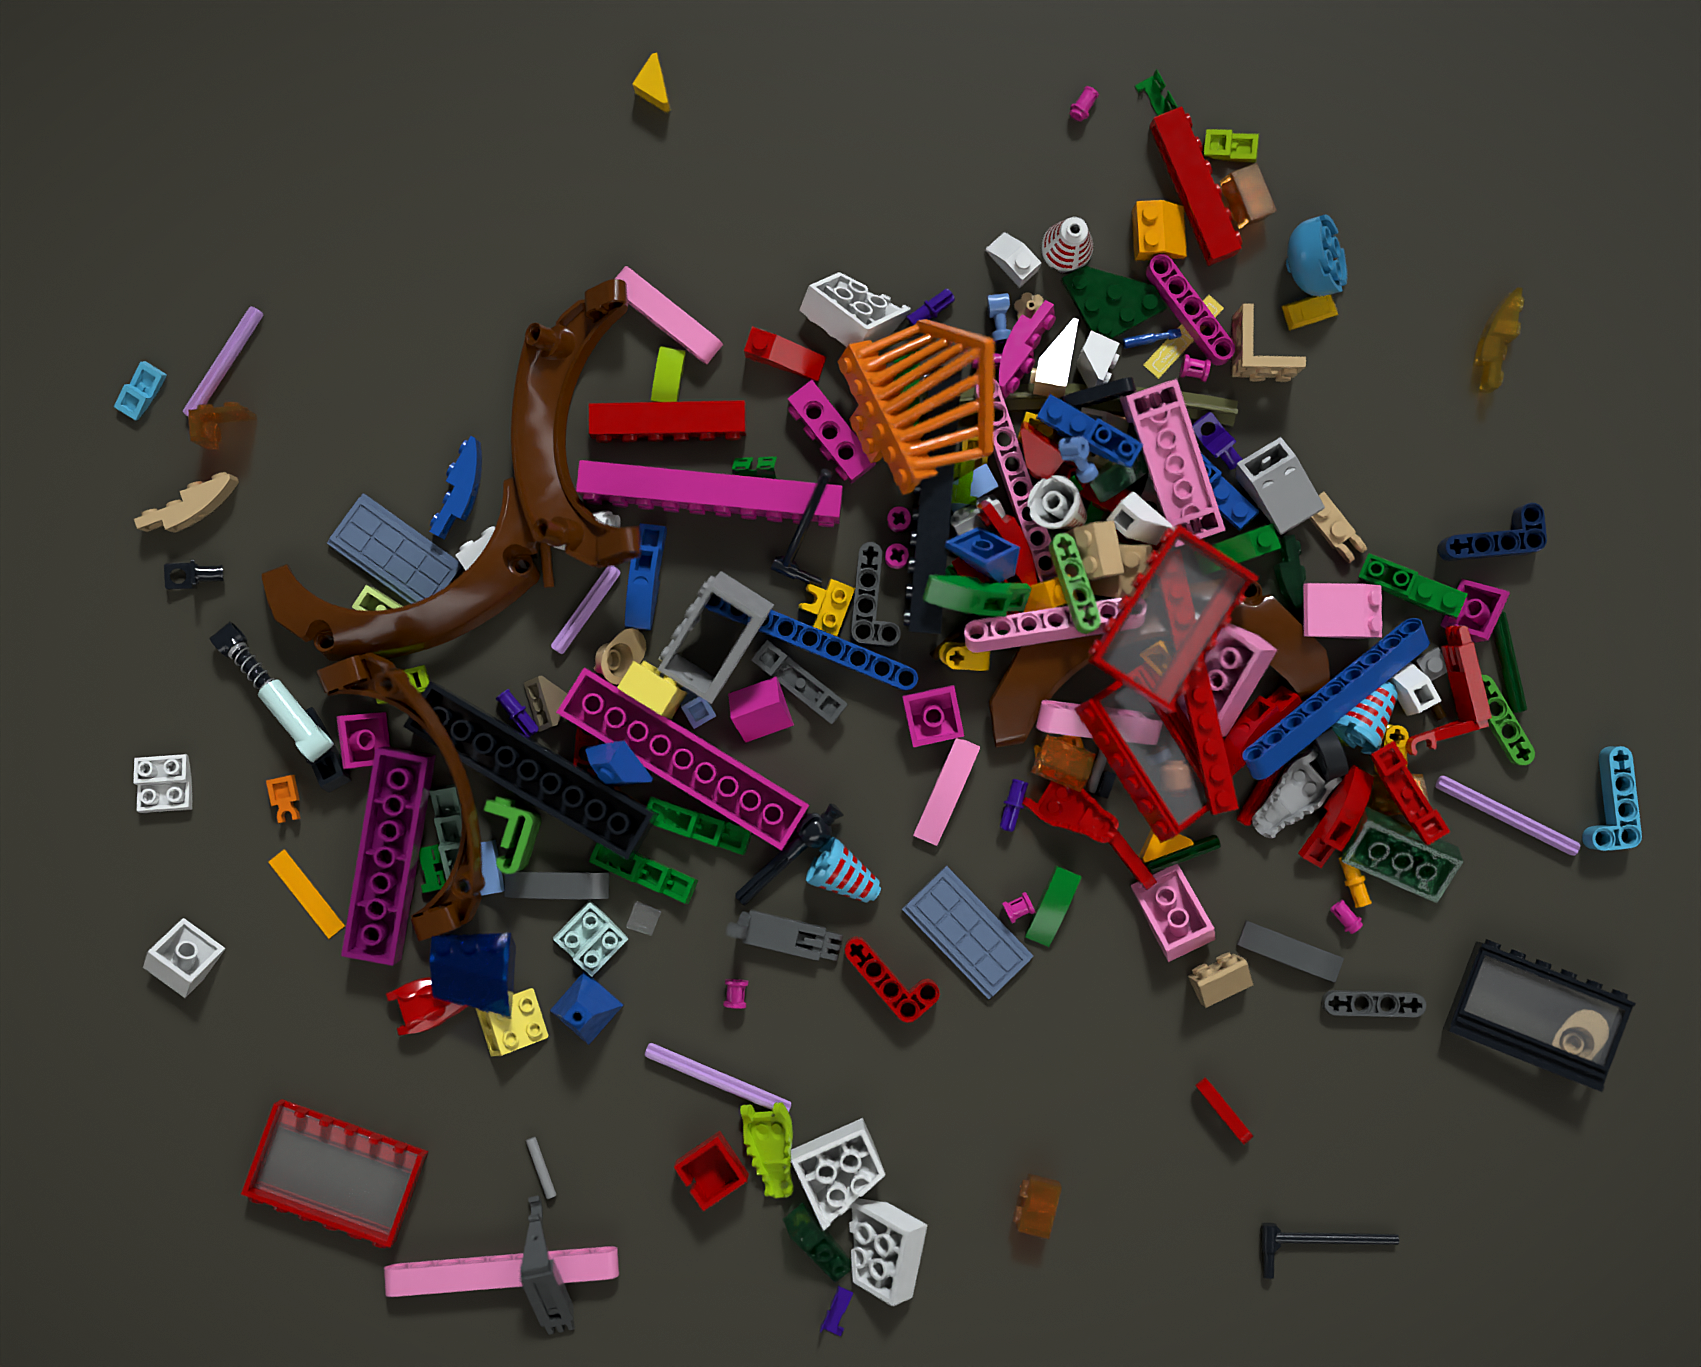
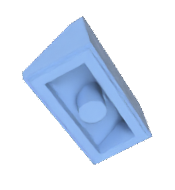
(490, 871)

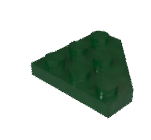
(1110, 301)

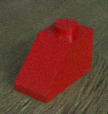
(1040, 452)

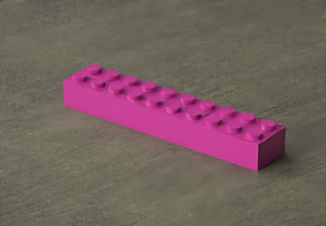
(704, 492)
(684, 759)

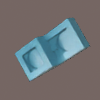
(141, 391)

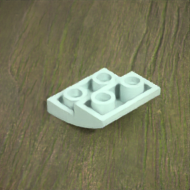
(590, 938)

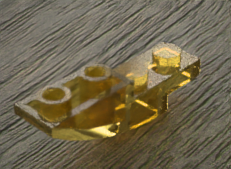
(1499, 330)

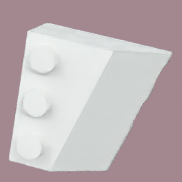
(850, 311)
(837, 1169)
(885, 1249)

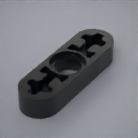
(1100, 393)

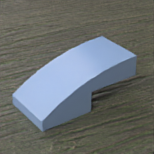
(982, 484)
(696, 709)

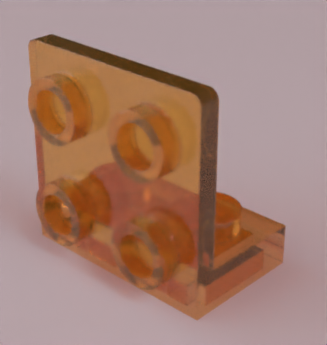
(205, 418)

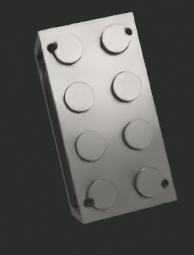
(691, 675)

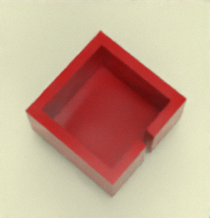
(714, 1170)

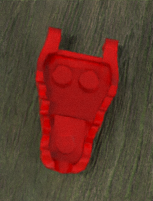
(1075, 812)
(420, 1008)

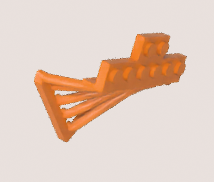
(882, 417)

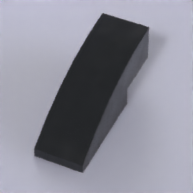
(329, 766)

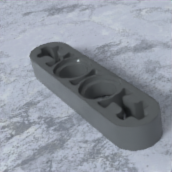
(1373, 1003)

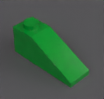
(1250, 544)

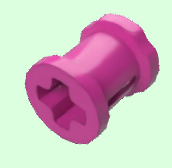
(1204, 366)
(897, 511)
(898, 548)
(1018, 907)
(735, 993)

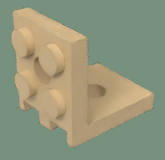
(1258, 367)

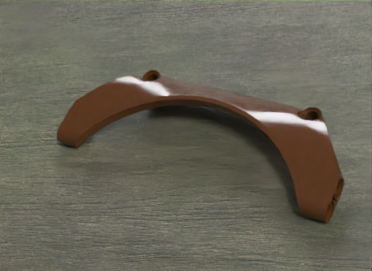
(1044, 667)

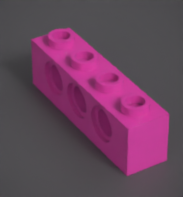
(811, 397)

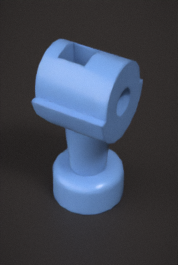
(997, 308)
(1077, 450)

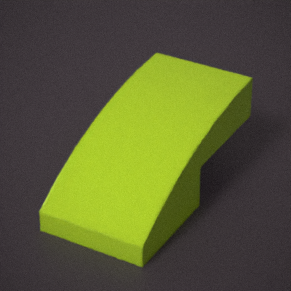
(1231, 146)
(668, 374)

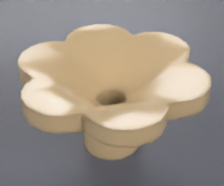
(1022, 305)

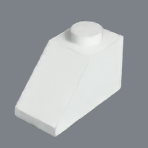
(1014, 258)

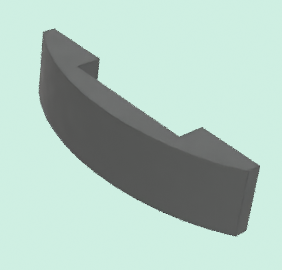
(799, 682)
(557, 885)
(1290, 951)

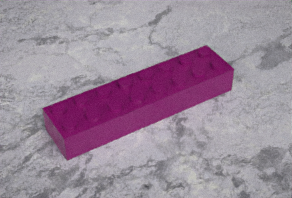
(388, 855)

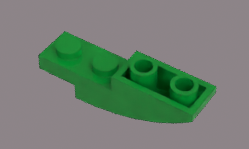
(1412, 587)
(976, 597)

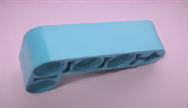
(1613, 799)

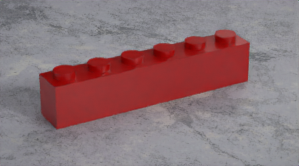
(1196, 186)
(667, 419)

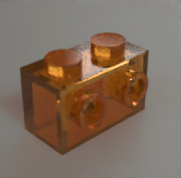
(1247, 195)
(1063, 763)
(1037, 1206)

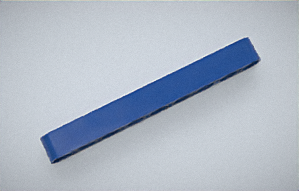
(820, 647)
(1336, 699)

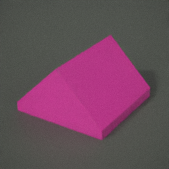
(1479, 610)
(759, 710)
(933, 716)
(360, 738)

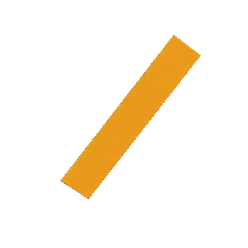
(306, 894)

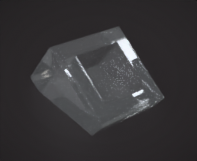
(643, 918)

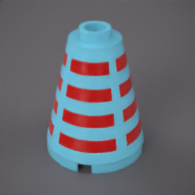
(1368, 720)
(842, 873)

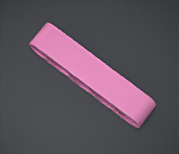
(669, 317)
(1061, 719)

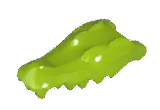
(770, 1143)

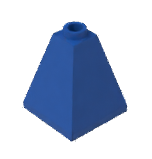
(586, 1007)

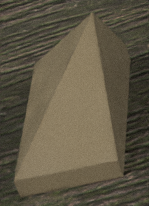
(544, 701)

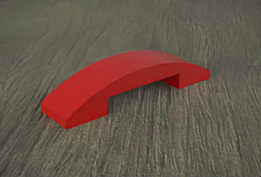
(1407, 794)

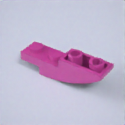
(1019, 347)

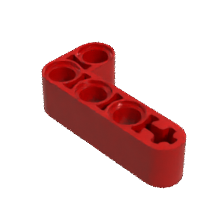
(887, 976)

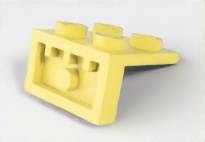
(523, 1028)

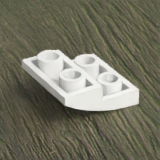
(163, 783)

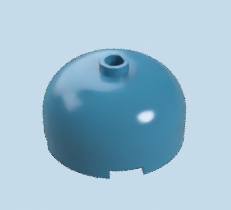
(1312, 255)

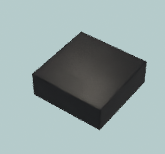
(1105, 784)

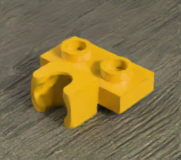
(829, 605)

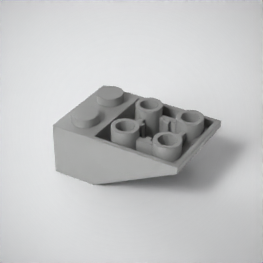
(1279, 486)

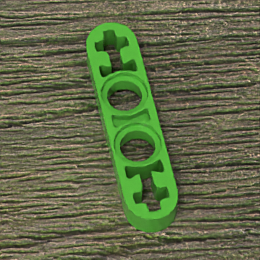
(1079, 582)
(1507, 717)

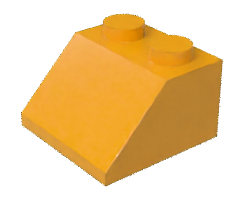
(1158, 230)

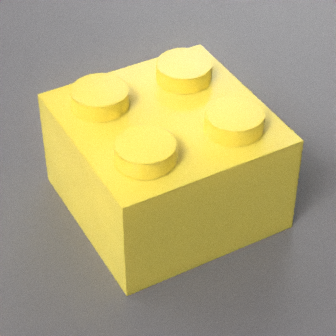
(652, 690)

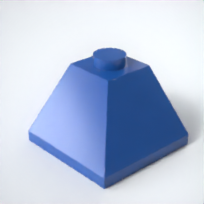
(986, 553)
(617, 764)

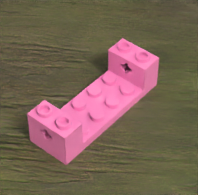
(1174, 458)

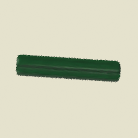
(1199, 848)

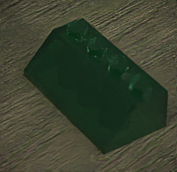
(1400, 856)

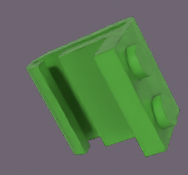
(519, 833)

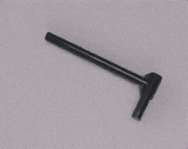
(785, 564)
(1273, 1237)

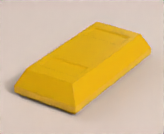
(1309, 311)

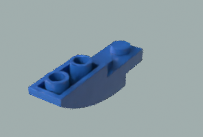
(1102, 438)
(465, 478)
(1229, 500)
(643, 578)

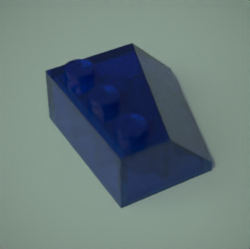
(474, 971)

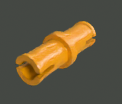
(1356, 884)

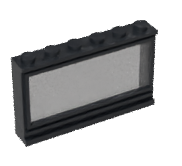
(1539, 1014)

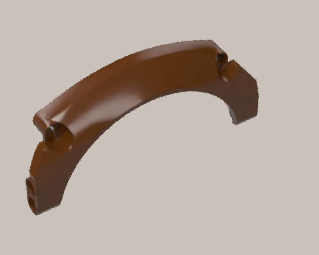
(540, 409)
(466, 603)
(381, 680)

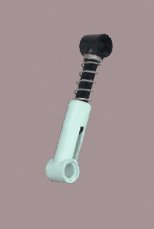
(308, 736)

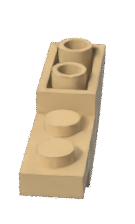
(197, 503)

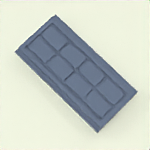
(393, 551)
(967, 932)

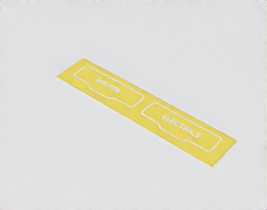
(1173, 348)

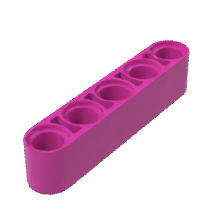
(1189, 297)

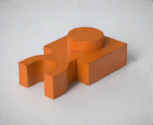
(283, 793)

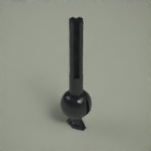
(812, 832)

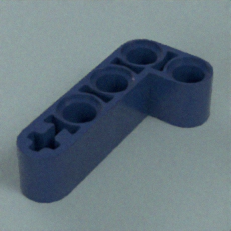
(1492, 540)

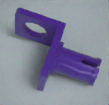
(1219, 442)

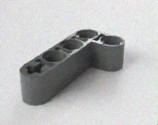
(870, 594)

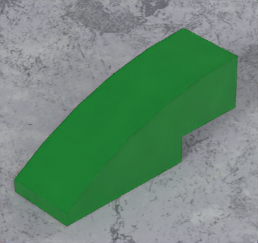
(1053, 906)

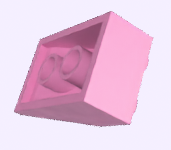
(1342, 610)
(1174, 913)

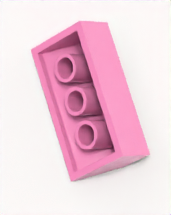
(1234, 672)

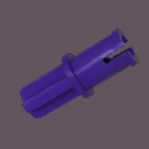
(932, 307)
(517, 713)
(1013, 805)

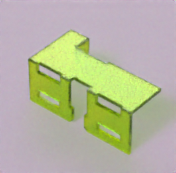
(963, 488)

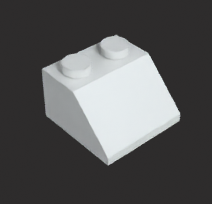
(183, 957)

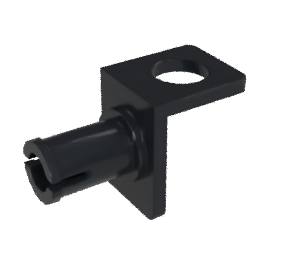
(194, 574)

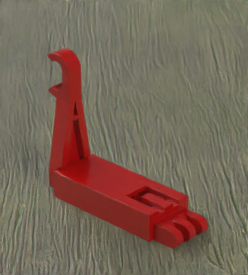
(1466, 687)

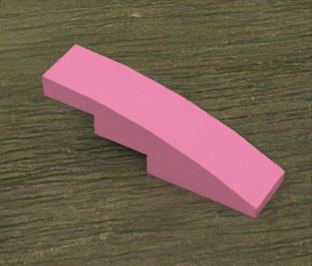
(946, 791)

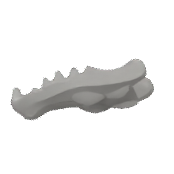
(1295, 795)

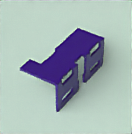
(838, 1307)

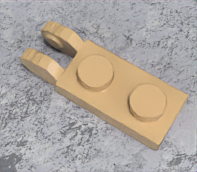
(1336, 529)

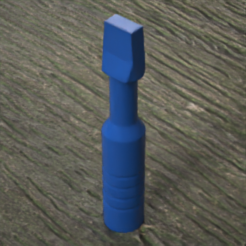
(1150, 338)

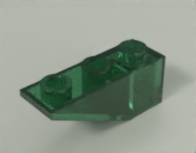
(817, 1244)

